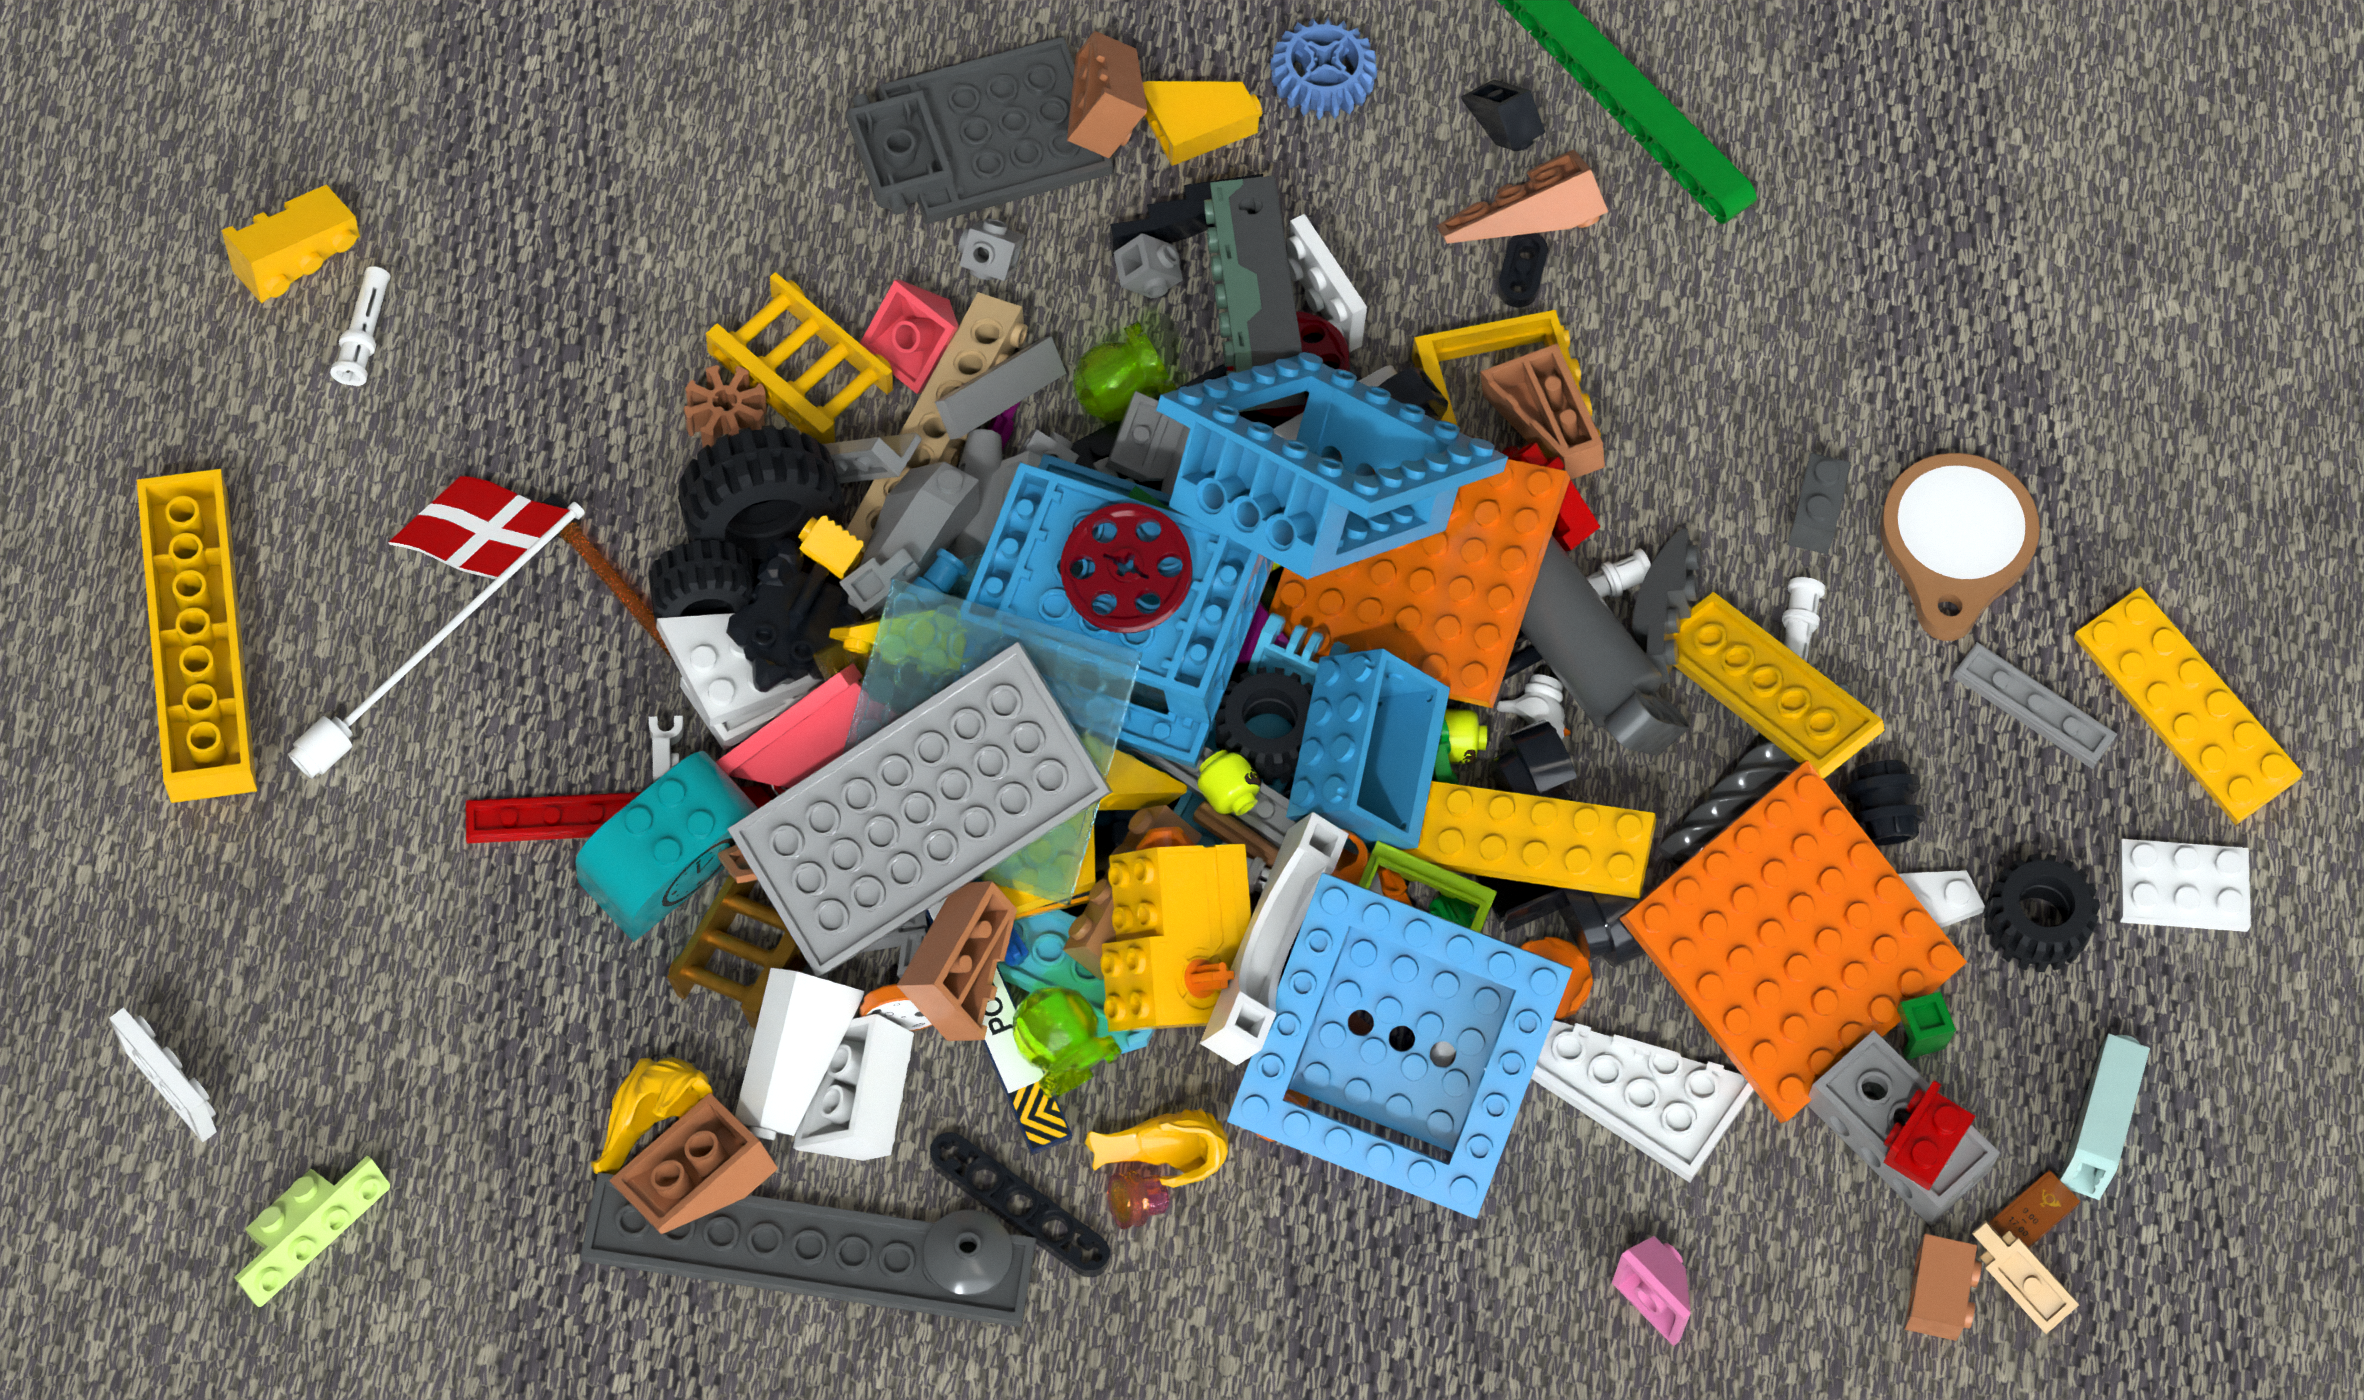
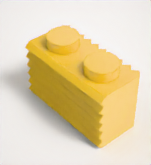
(831, 546)

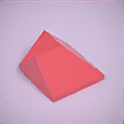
(911, 332)

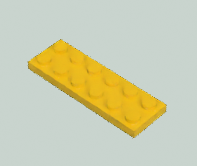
(1772, 687)
(2188, 705)
(1536, 839)

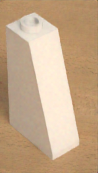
(792, 1049)

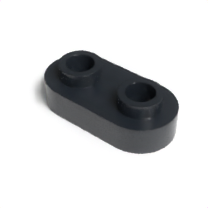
(1522, 271)

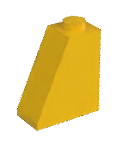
(1199, 115)

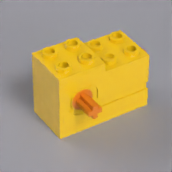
(1175, 928)

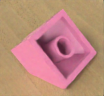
(1656, 1285)

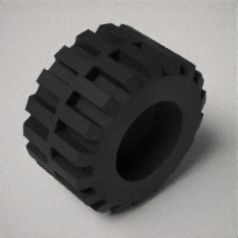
(701, 580)
(1264, 695)
(2028, 940)

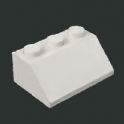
(860, 1093)

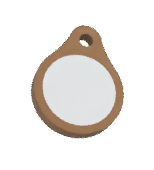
(1958, 536)

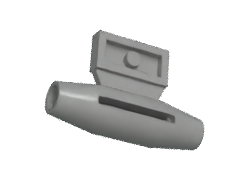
(1148, 444)
(984, 461)

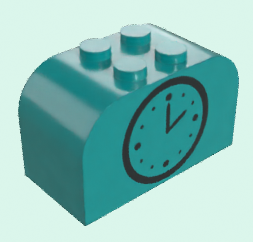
(662, 844)

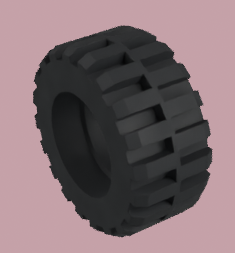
(754, 468)

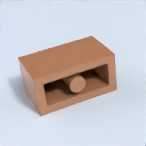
(1942, 1287)

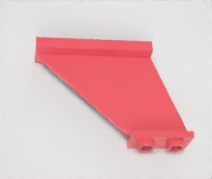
(801, 737)

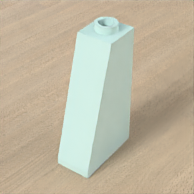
(2105, 1116)

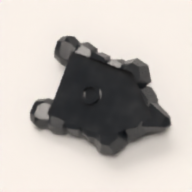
(789, 618)

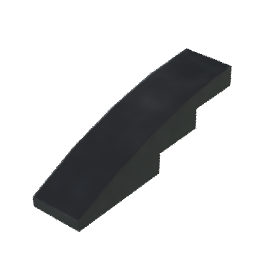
(1170, 219)

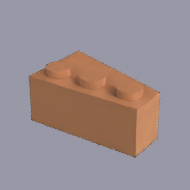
(1105, 95)
(1546, 408)
(958, 961)

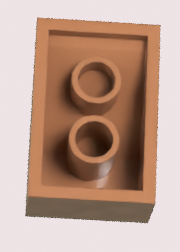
(695, 1167)

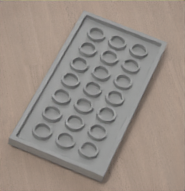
(919, 809)

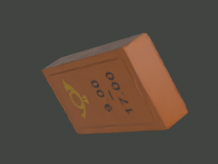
(2036, 1210)

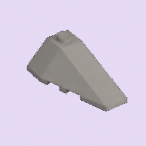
(923, 515)

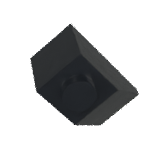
(1505, 114)

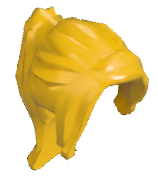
(645, 1097)
(1184, 1140)

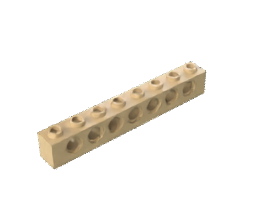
(985, 322)

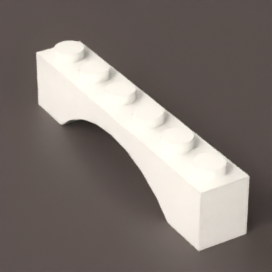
(1249, 1003)

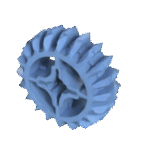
(1325, 81)

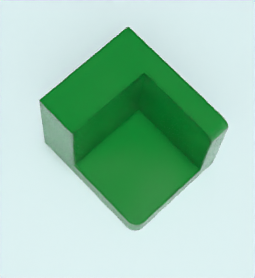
(1926, 1025)

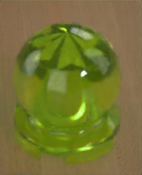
(1115, 370)
(1059, 1034)

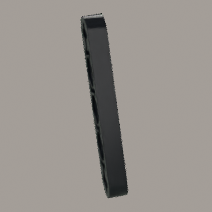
(1009, 1185)

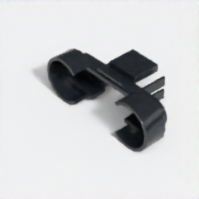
(1538, 766)

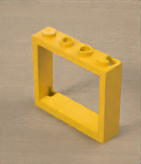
(1488, 337)

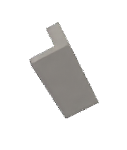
(872, 457)

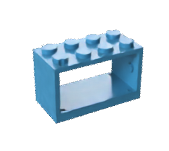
(1369, 748)

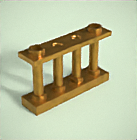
(711, 933)

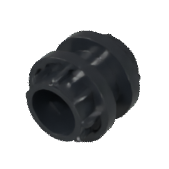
(1885, 801)

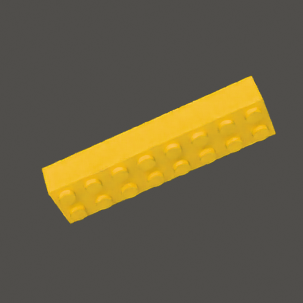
(196, 636)

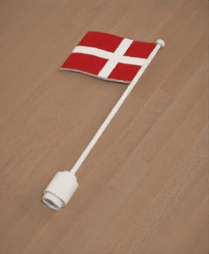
(475, 531)

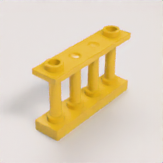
(789, 397)

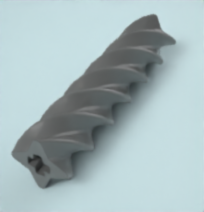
(1730, 798)

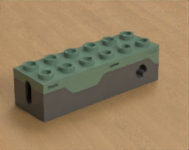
(1253, 277)

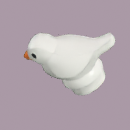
(1539, 702)

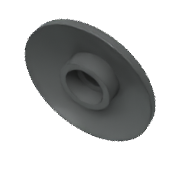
(967, 1272)

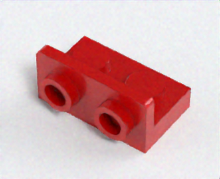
(1928, 1137)

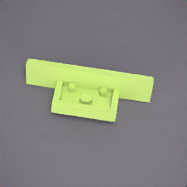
(304, 1224)

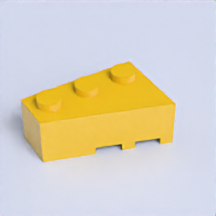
(290, 242)

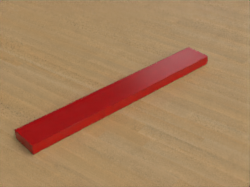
(553, 815)

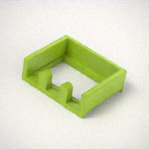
(1418, 870)

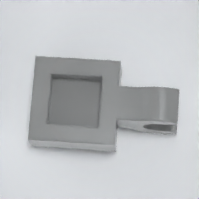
(871, 582)

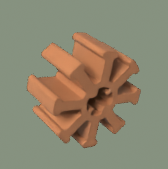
(707, 406)

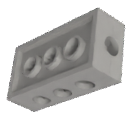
(1865, 1123)

